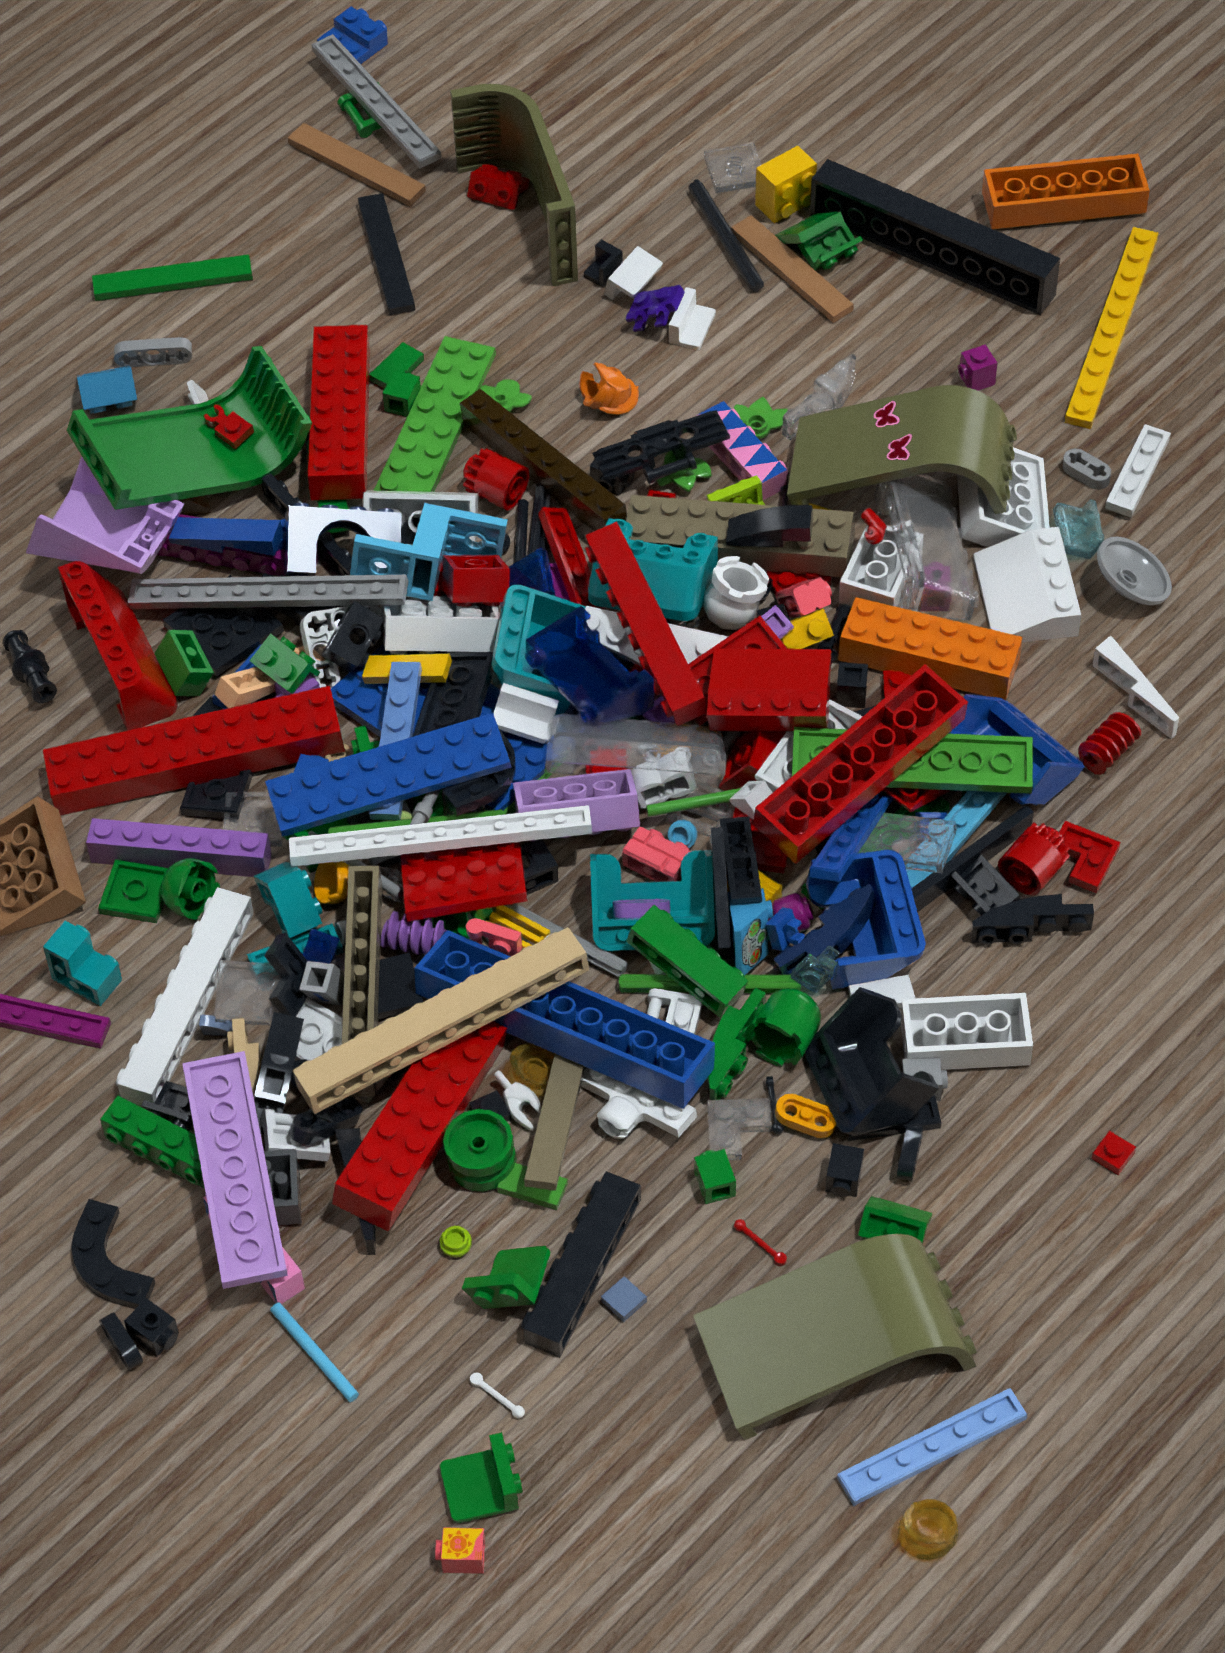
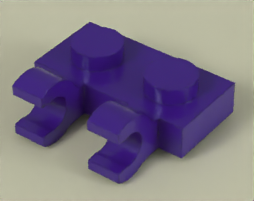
(654, 303)

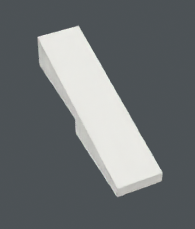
(1143, 697)

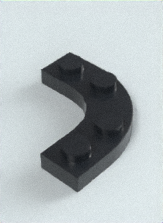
(481, 790)
(96, 1268)

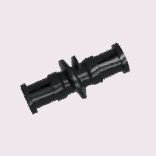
(29, 666)

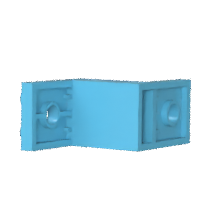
(438, 534)

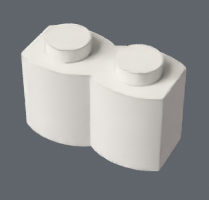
(658, 786)

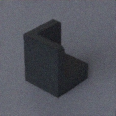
(607, 261)
(852, 684)

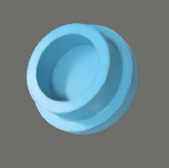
(683, 832)

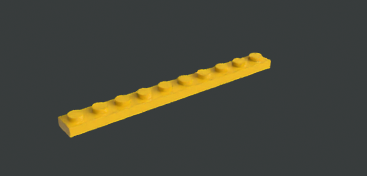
(1111, 328)

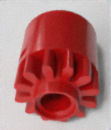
(496, 478)
(1034, 859)

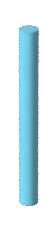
(314, 1352)

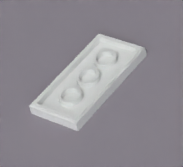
(320, 1033)

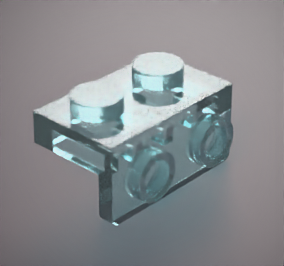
(1079, 528)

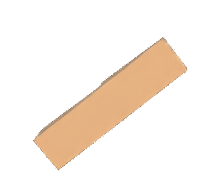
(249, 684)

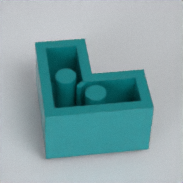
(288, 895)
(78, 966)

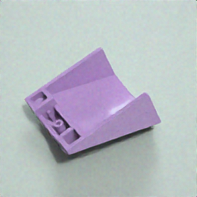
(99, 535)

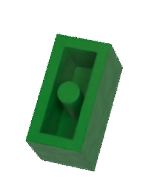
(183, 663)

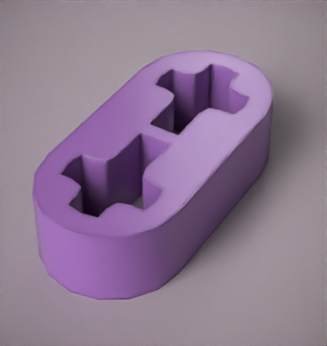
(637, 907)

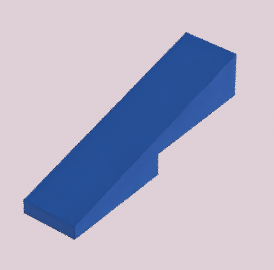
(218, 533)

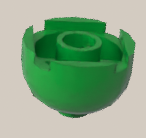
(188, 886)

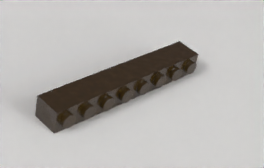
(546, 464)

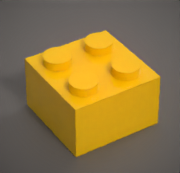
(784, 184)

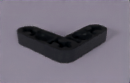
(341, 1115)

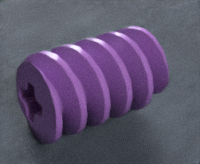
(411, 935)

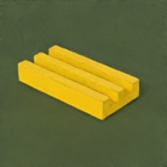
(510, 919)

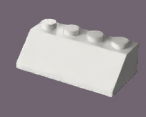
(411, 503)

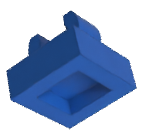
(784, 929)

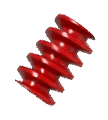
(1108, 742)

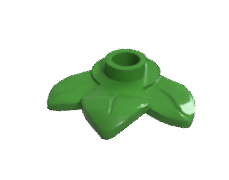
(508, 394)
(761, 417)
(686, 478)

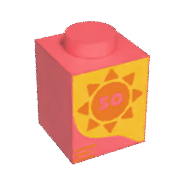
(461, 1550)

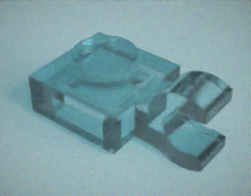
(815, 971)

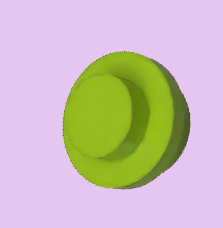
(455, 1241)

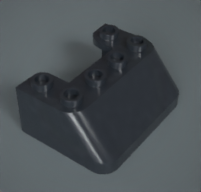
(859, 1069)

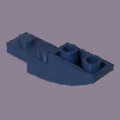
(839, 928)

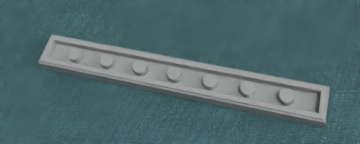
(376, 101)

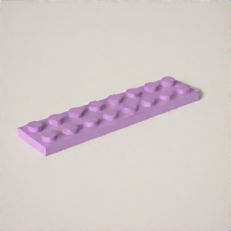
(234, 1170)

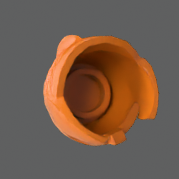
(612, 394)

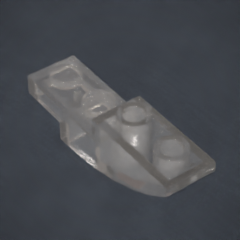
(829, 394)

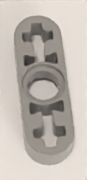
(134, 359)

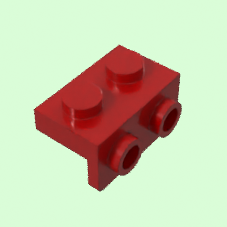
(496, 187)

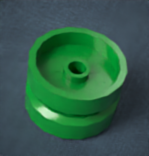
(479, 1149)

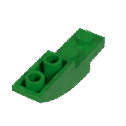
(731, 1044)

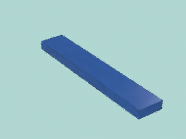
(848, 840)

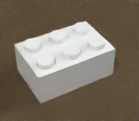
(873, 572)

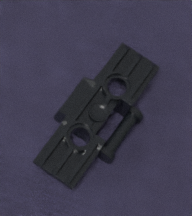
(659, 439)

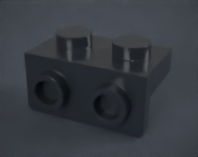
(984, 886)
(172, 1105)

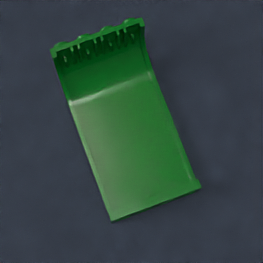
(178, 456)

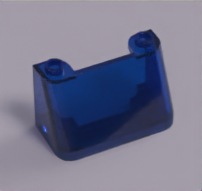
(587, 672)

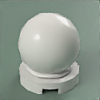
(734, 593)

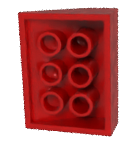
(769, 689)

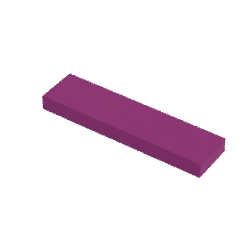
(53, 1021)

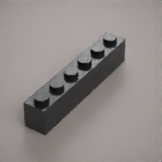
(581, 1264)

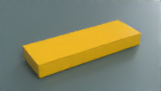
(434, 667)

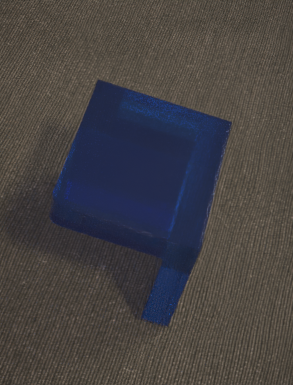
(321, 947)

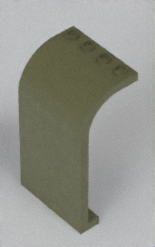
(830, 1327)

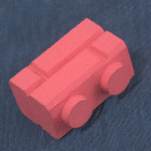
(805, 597)
(654, 855)

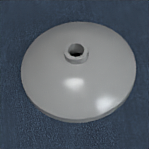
(1133, 571)

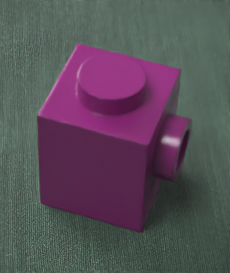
(978, 368)

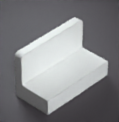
(632, 274)
(690, 322)
(524, 712)

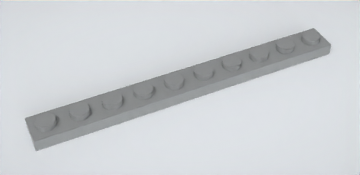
(268, 591)

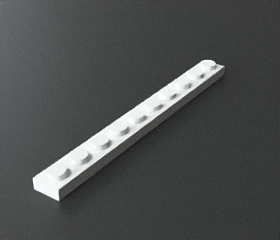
(440, 835)

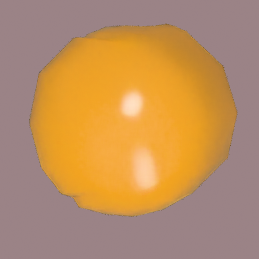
(331, 882)

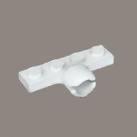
(631, 1106)

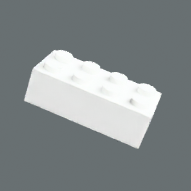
(968, 1030)

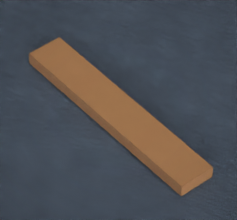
(357, 164)
(792, 269)

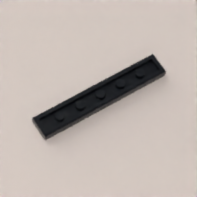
(386, 254)
(987, 846)

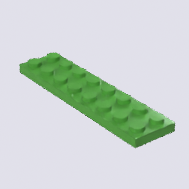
(436, 417)
(953, 763)

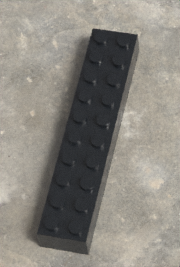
(937, 237)

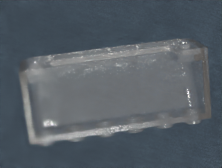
(928, 546)
(636, 746)

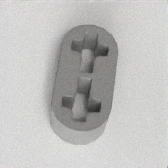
(1086, 468)

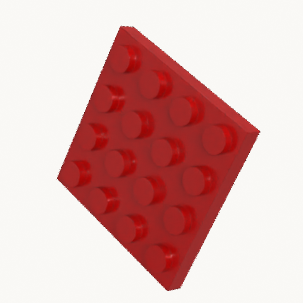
(462, 880)

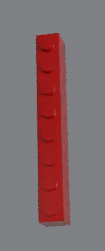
(646, 623)

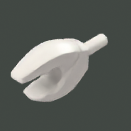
(516, 1097)

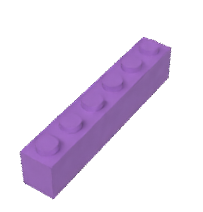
(162, 845)

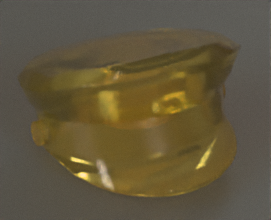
(531, 1067)
(928, 1529)

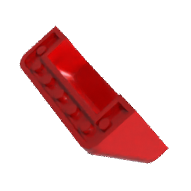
(121, 644)

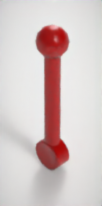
(779, 1258)

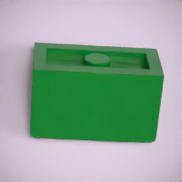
(888, 1217)

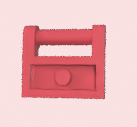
(500, 938)

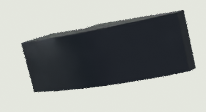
(771, 526)

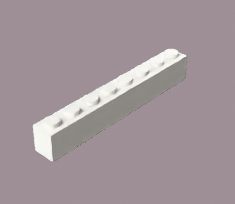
(185, 997)

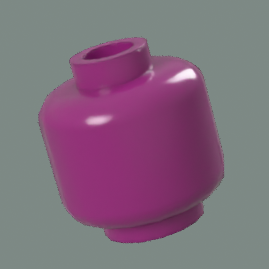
(800, 906)

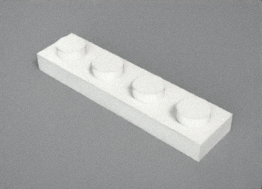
(1137, 470)

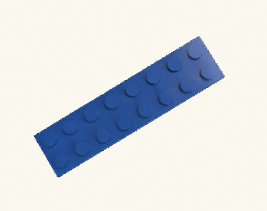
(387, 774)

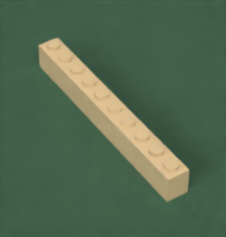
(440, 1020)

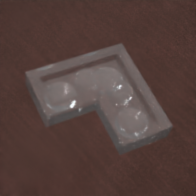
(735, 1116)

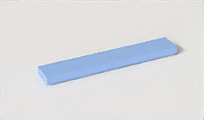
(931, 1446)

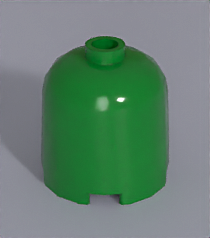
(785, 1026)

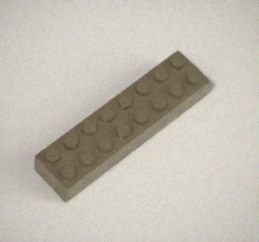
(675, 520)

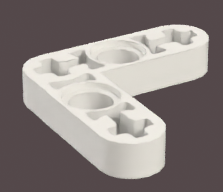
(321, 637)

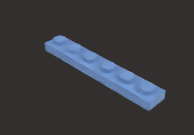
(398, 719)

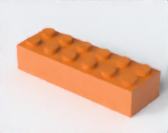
(1065, 191)
(905, 640)

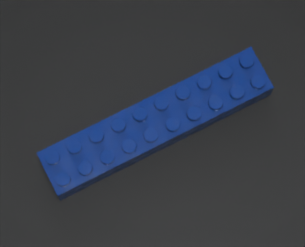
(583, 1026)

